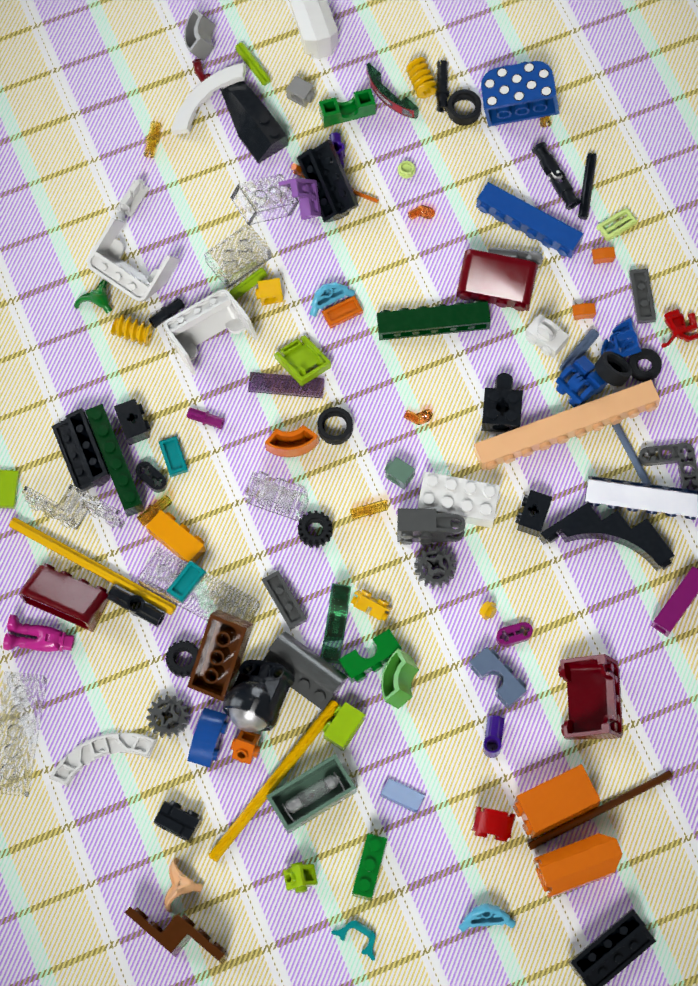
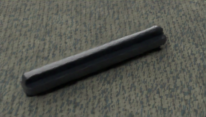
(587, 186)

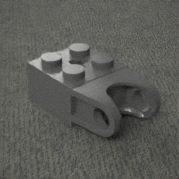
(427, 526)

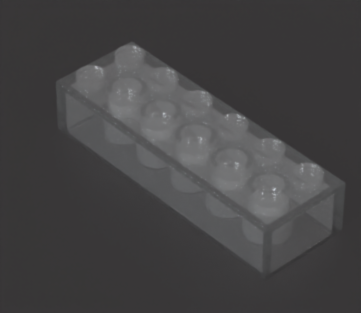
(208, 595)
(20, 723)

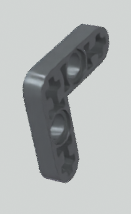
(676, 457)

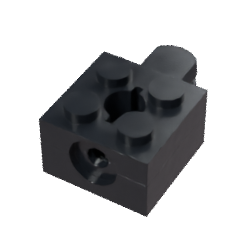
(502, 406)

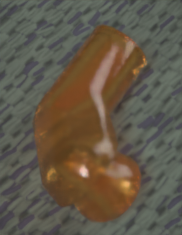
(422, 211)
(419, 418)

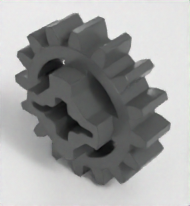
(441, 571)
(166, 724)

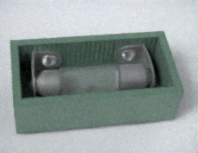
(311, 793)

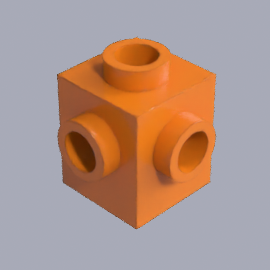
(246, 747)

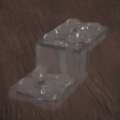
(73, 507)

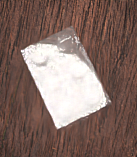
(263, 199)
(237, 255)
(277, 495)

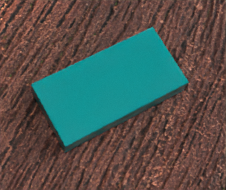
(173, 456)
(186, 581)

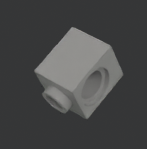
(300, 91)

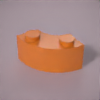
(291, 443)

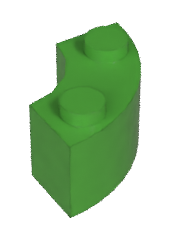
(398, 678)

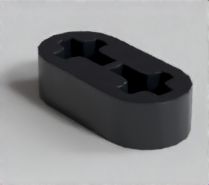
(154, 473)

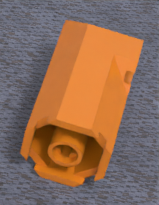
(578, 864)

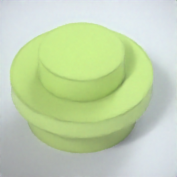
(406, 169)

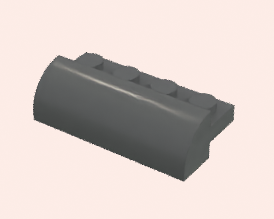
(313, 675)

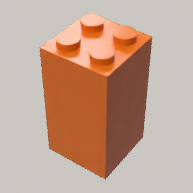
(556, 801)

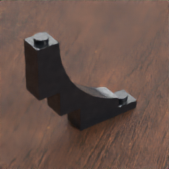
(586, 524)

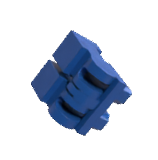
(580, 381)

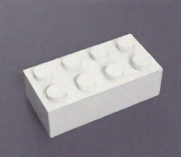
(454, 495)

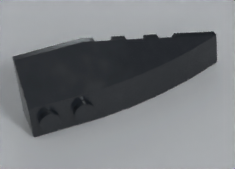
(253, 122)

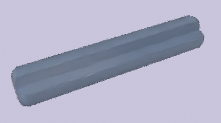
(580, 349)

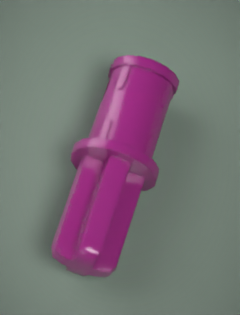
(205, 418)

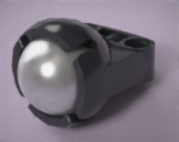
(258, 695)

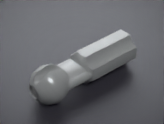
(534, 256)

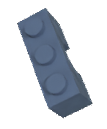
(487, 664)

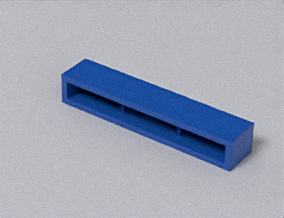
(529, 220)

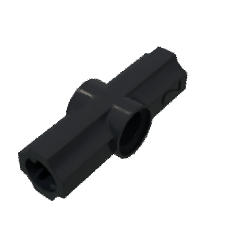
(146, 611)

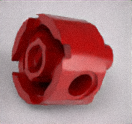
(493, 823)

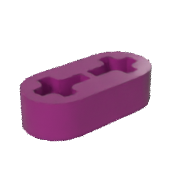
(513, 629)

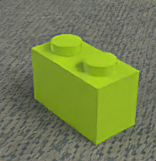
(343, 726)

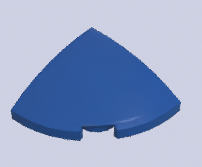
(623, 340)

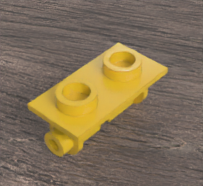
(378, 606)

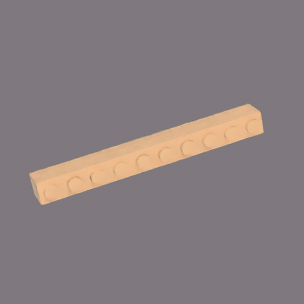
(566, 425)

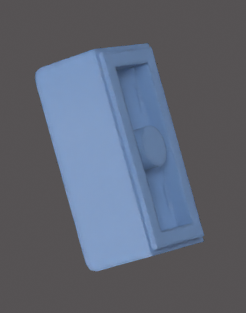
(402, 795)

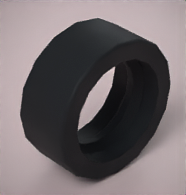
(459, 95)
(613, 369)
(331, 412)

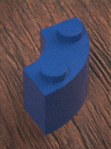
(207, 737)

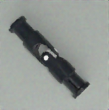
(554, 173)

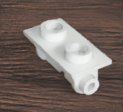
(132, 197)

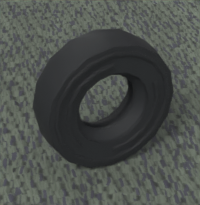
(650, 355)

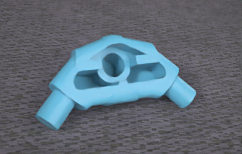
(329, 294)
(486, 916)

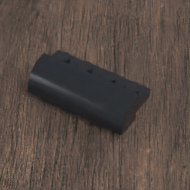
(333, 186)
(81, 451)
(612, 950)

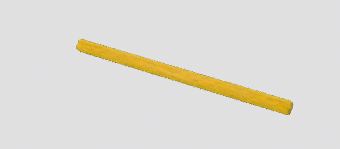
(91, 565)
(273, 781)

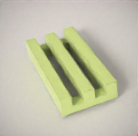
(608, 237)

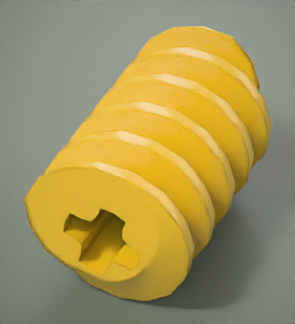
(421, 78)
(132, 330)

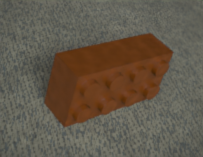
(220, 654)

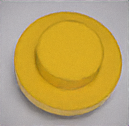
(488, 610)

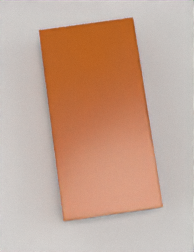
(342, 312)

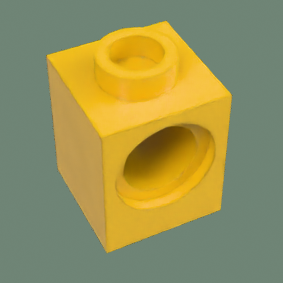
(269, 291)

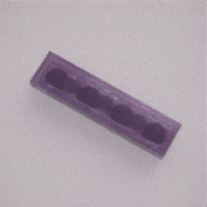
(285, 385)

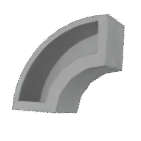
(198, 34)

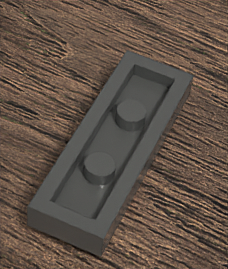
(642, 296)
(284, 600)

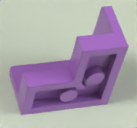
(307, 193)

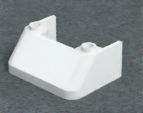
(107, 263)
(204, 321)

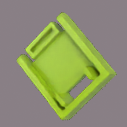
(300, 358)

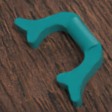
(364, 930)

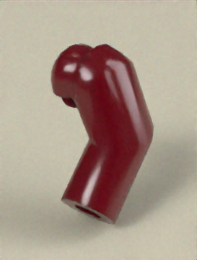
(198, 68)

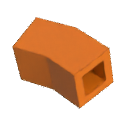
(603, 255)
(584, 311)

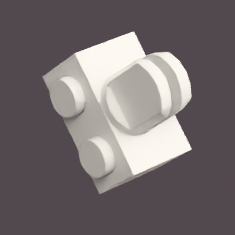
(546, 336)

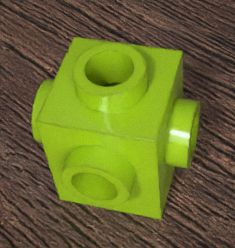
(300, 877)

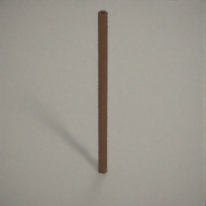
(599, 810)

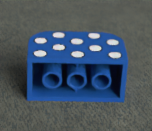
(519, 93)

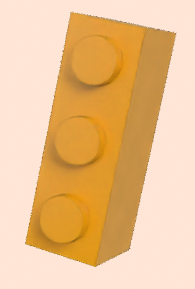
(176, 537)

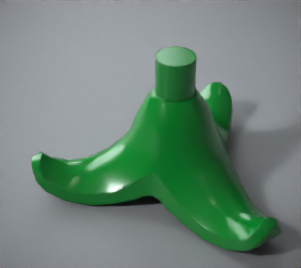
(97, 296)

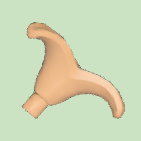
(180, 885)

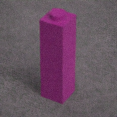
(677, 604)

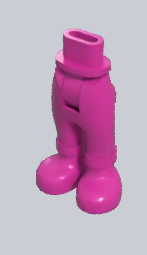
(48, 638)

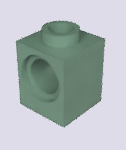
(399, 472)

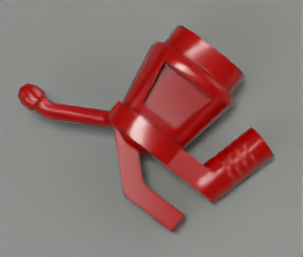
(676, 323)

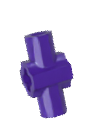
(336, 140)

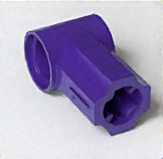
(494, 735)

